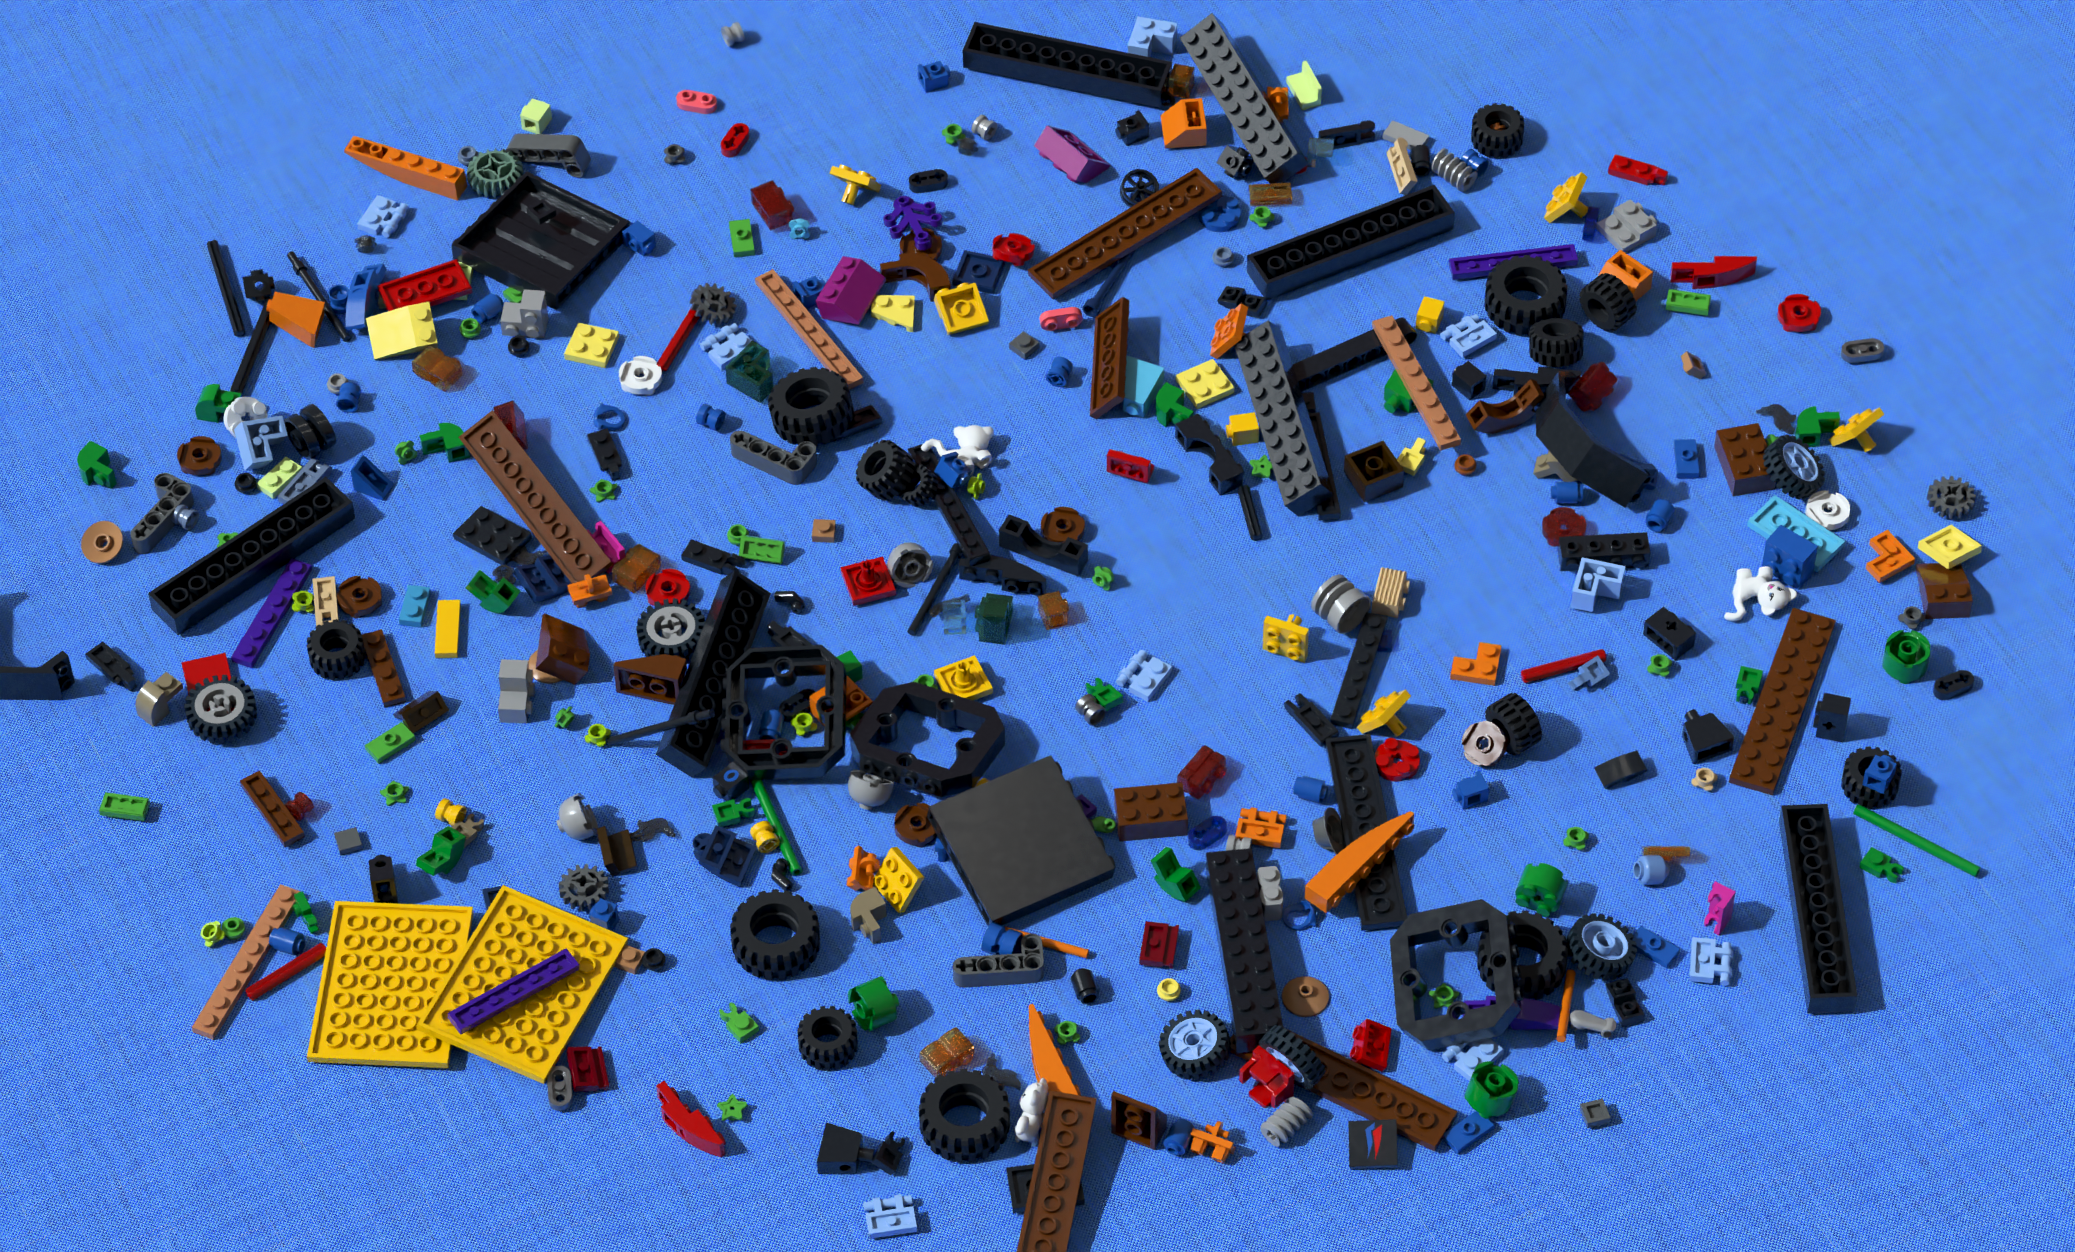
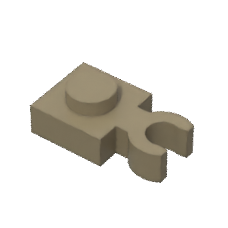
(469, 828)

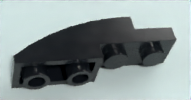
(1515, 380)
(1011, 574)

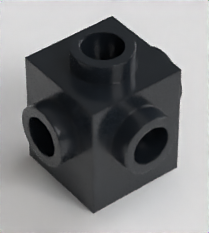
(1235, 161)
(250, 288)

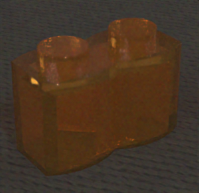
(437, 368)
(636, 568)
(947, 1053)

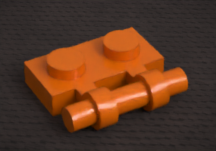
(1261, 832)

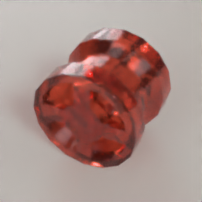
(299, 806)

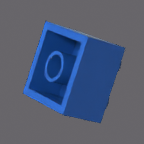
(1790, 556)

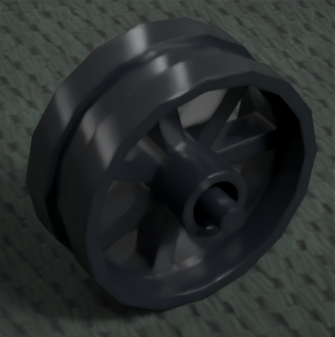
(1138, 188)

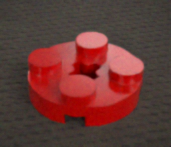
(1013, 249)
(1799, 323)
(671, 578)
(1397, 749)

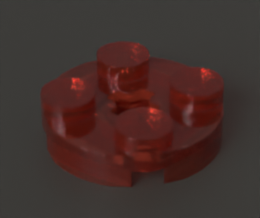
(1562, 516)

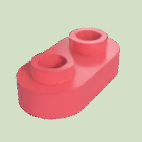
(696, 101)
(1061, 318)

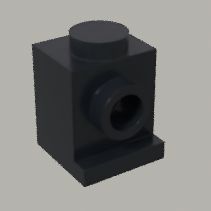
(1132, 129)

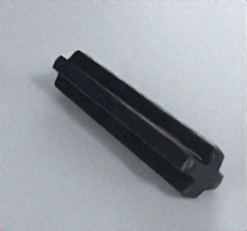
(1250, 512)

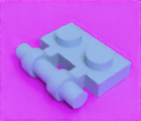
(377, 215)
(1472, 338)
(726, 352)
(1150, 678)
(1703, 959)
(1480, 1052)
(891, 1221)

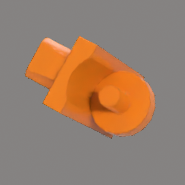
(1279, 99)
(589, 589)
(863, 869)
(1222, 1146)

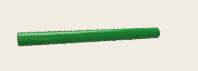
(773, 818)
(1917, 840)

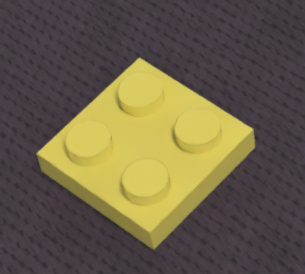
(591, 345)
(1205, 383)
(1949, 546)

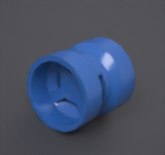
(1478, 163)
(338, 298)
(1059, 371)
(348, 397)
(710, 417)

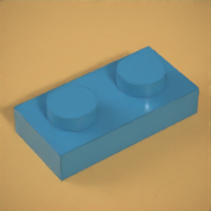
(414, 606)

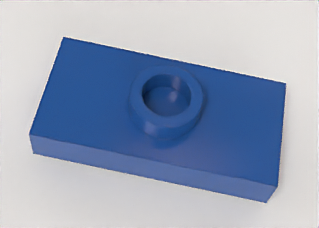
(1686, 458)
(1655, 947)
(1467, 1132)

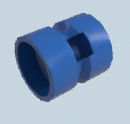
(1001, 941)

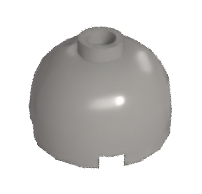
(909, 564)
(869, 789)
(577, 818)

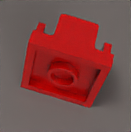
(1274, 1079)

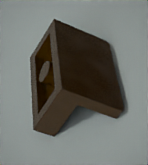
(422, 711)
(617, 851)

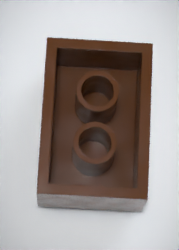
(1741, 458)
(1150, 812)

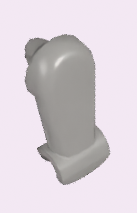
(1584, 1020)

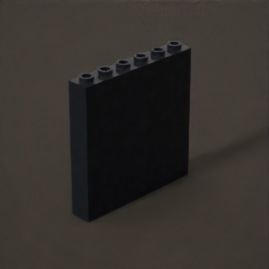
(1021, 842)

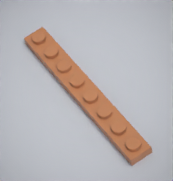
(807, 327)
(1416, 383)
(244, 964)

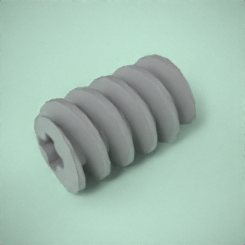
(1453, 170)
(1285, 1121)

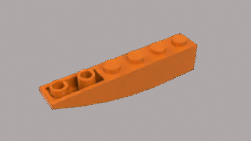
(409, 167)
(1355, 862)
(1046, 1058)

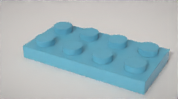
(1778, 512)

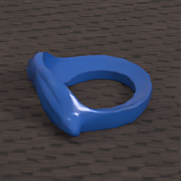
(599, 423)
(1300, 906)

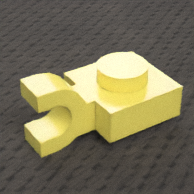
(1412, 458)

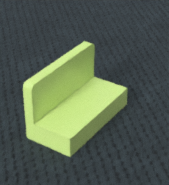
(1305, 87)

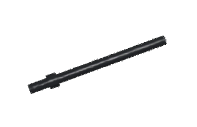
(301, 270)
(955, 553)
(692, 718)

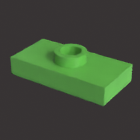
(741, 238)
(1688, 302)
(762, 549)
(390, 742)
(124, 806)

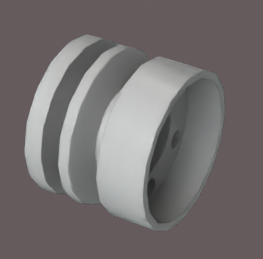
(1340, 604)

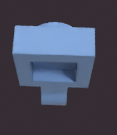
(1591, 672)

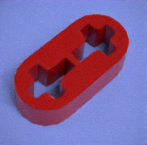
(738, 141)

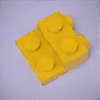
(961, 308)

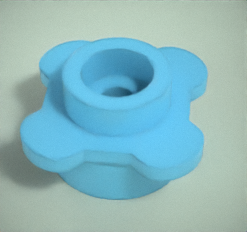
(799, 224)

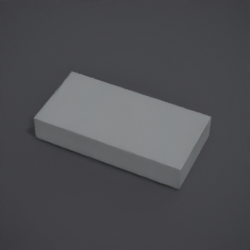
(1411, 135)

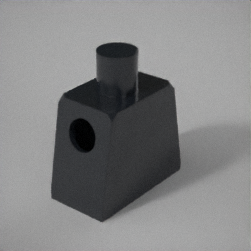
(1705, 736)
(382, 873)
(842, 1151)

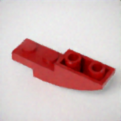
(1721, 272)
(689, 1126)

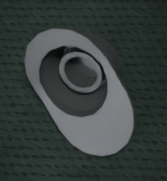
(1329, 831)

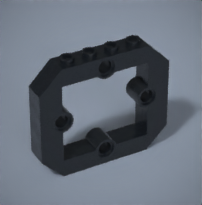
(972, 754)
(800, 761)
(1435, 926)

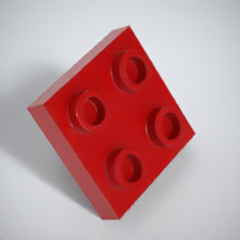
(868, 581)

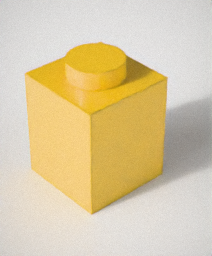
(1430, 315)
(1243, 429)

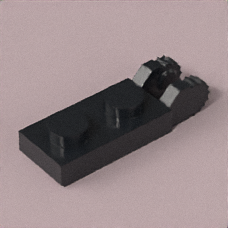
(1350, 135)
(711, 558)
(1311, 720)

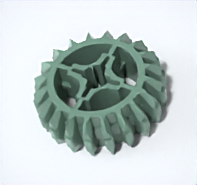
(494, 172)

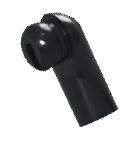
(793, 598)
(779, 874)

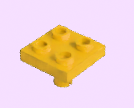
(854, 182)
(1566, 198)
(1857, 428)
(1286, 637)
(964, 679)
(1385, 713)
(898, 879)

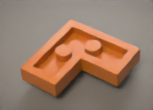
(1892, 557)
(1479, 670)

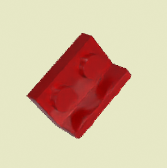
(1129, 466)
(1371, 1044)

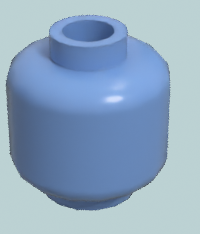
(1651, 869)

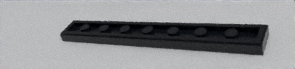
(953, 511)

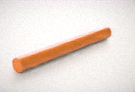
(1060, 946)
(1565, 1006)

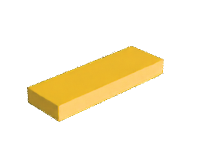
(447, 629)

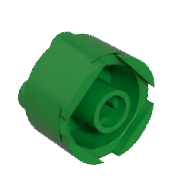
(1906, 656)
(1541, 888)
(873, 1004)
(1491, 1089)

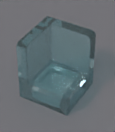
(1319, 147)
(954, 617)

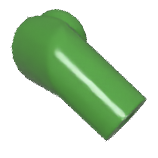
(1103, 824)

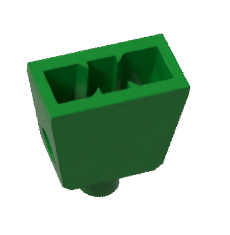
(1397, 395)

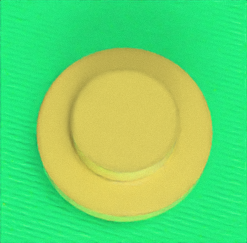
(1168, 989)

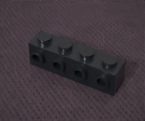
(1621, 549)

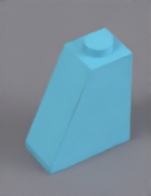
(1141, 385)

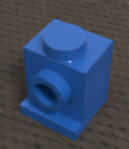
(933, 76)
(639, 238)
(808, 290)
(953, 470)
(1882, 769)
(1471, 791)
(604, 912)

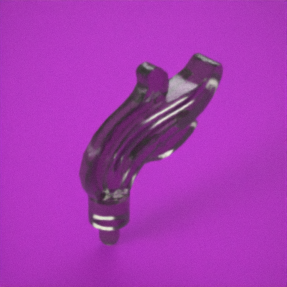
(1781, 417)
(526, 558)
(939, 607)
(649, 828)
(1004, 1077)

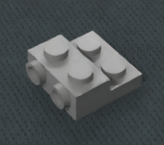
(1628, 226)

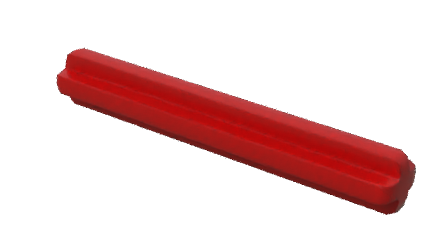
(678, 340)
(1560, 666)
(286, 971)

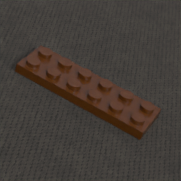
(1109, 358)

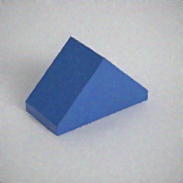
(369, 479)

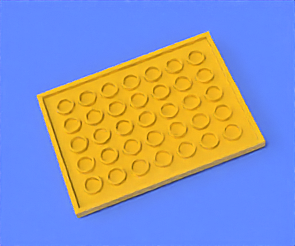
(508, 941)
(380, 979)

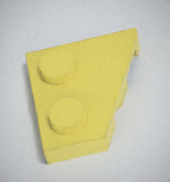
(894, 310)

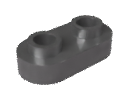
(1862, 350)
(560, 1090)

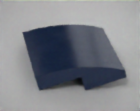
(543, 579)
(727, 856)

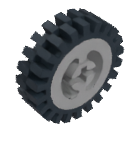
(670, 619)
(220, 720)

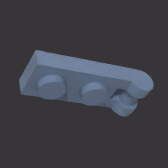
(305, 479)

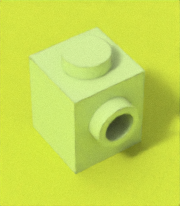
(535, 116)

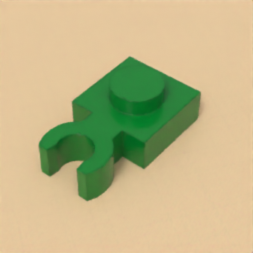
(1748, 682)
(1106, 696)
(730, 813)
(1880, 863)
(303, 910)

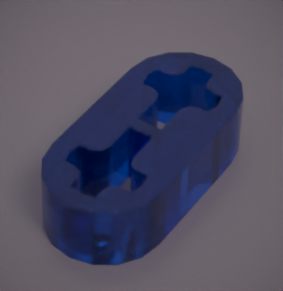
(1591, 223)
(1205, 831)

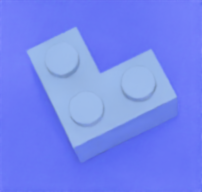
(1153, 36)
(254, 440)
(1596, 579)

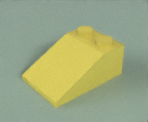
(402, 331)

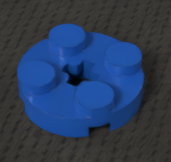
(1230, 214)

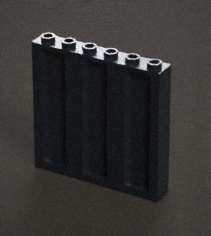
(508, 241)

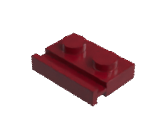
(1159, 944)
(587, 1069)

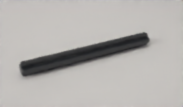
(226, 288)
(252, 350)

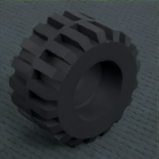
(1497, 142)
(1608, 302)
(1556, 342)
(885, 470)
(332, 636)
(1517, 721)
(1853, 779)
(825, 1022)

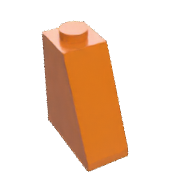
(297, 316)

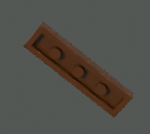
(383, 668)
(272, 808)

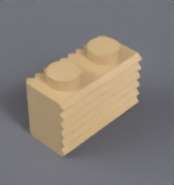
(1389, 592)

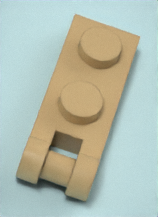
(1401, 166)
(325, 599)

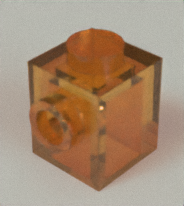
(1181, 81)
(1053, 610)

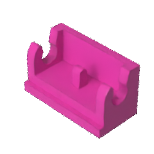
(608, 544)
(1721, 906)

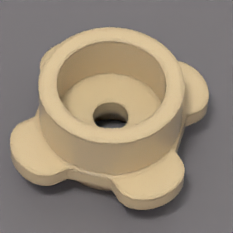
(1706, 774)

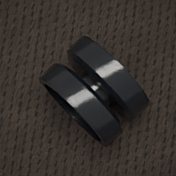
(310, 431)

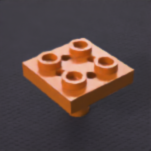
(1228, 331)

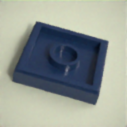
(978, 269)

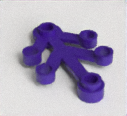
(905, 206)

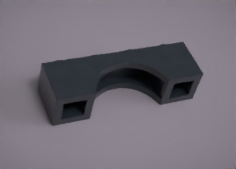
(1196, 436)
(1019, 537)

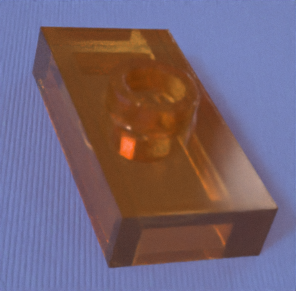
(1270, 194)
(1666, 852)

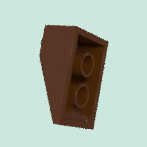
(1944, 591)
(562, 650)
(651, 677)
(1137, 1121)

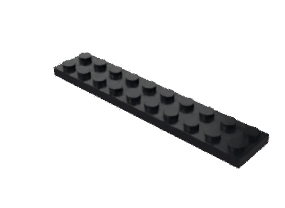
(1361, 810)

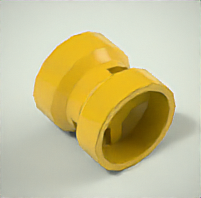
(448, 812)
(763, 834)

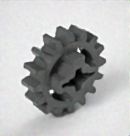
(713, 303)
(1951, 497)
(583, 887)

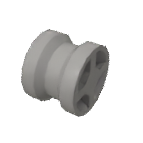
(732, 34)
(984, 127)

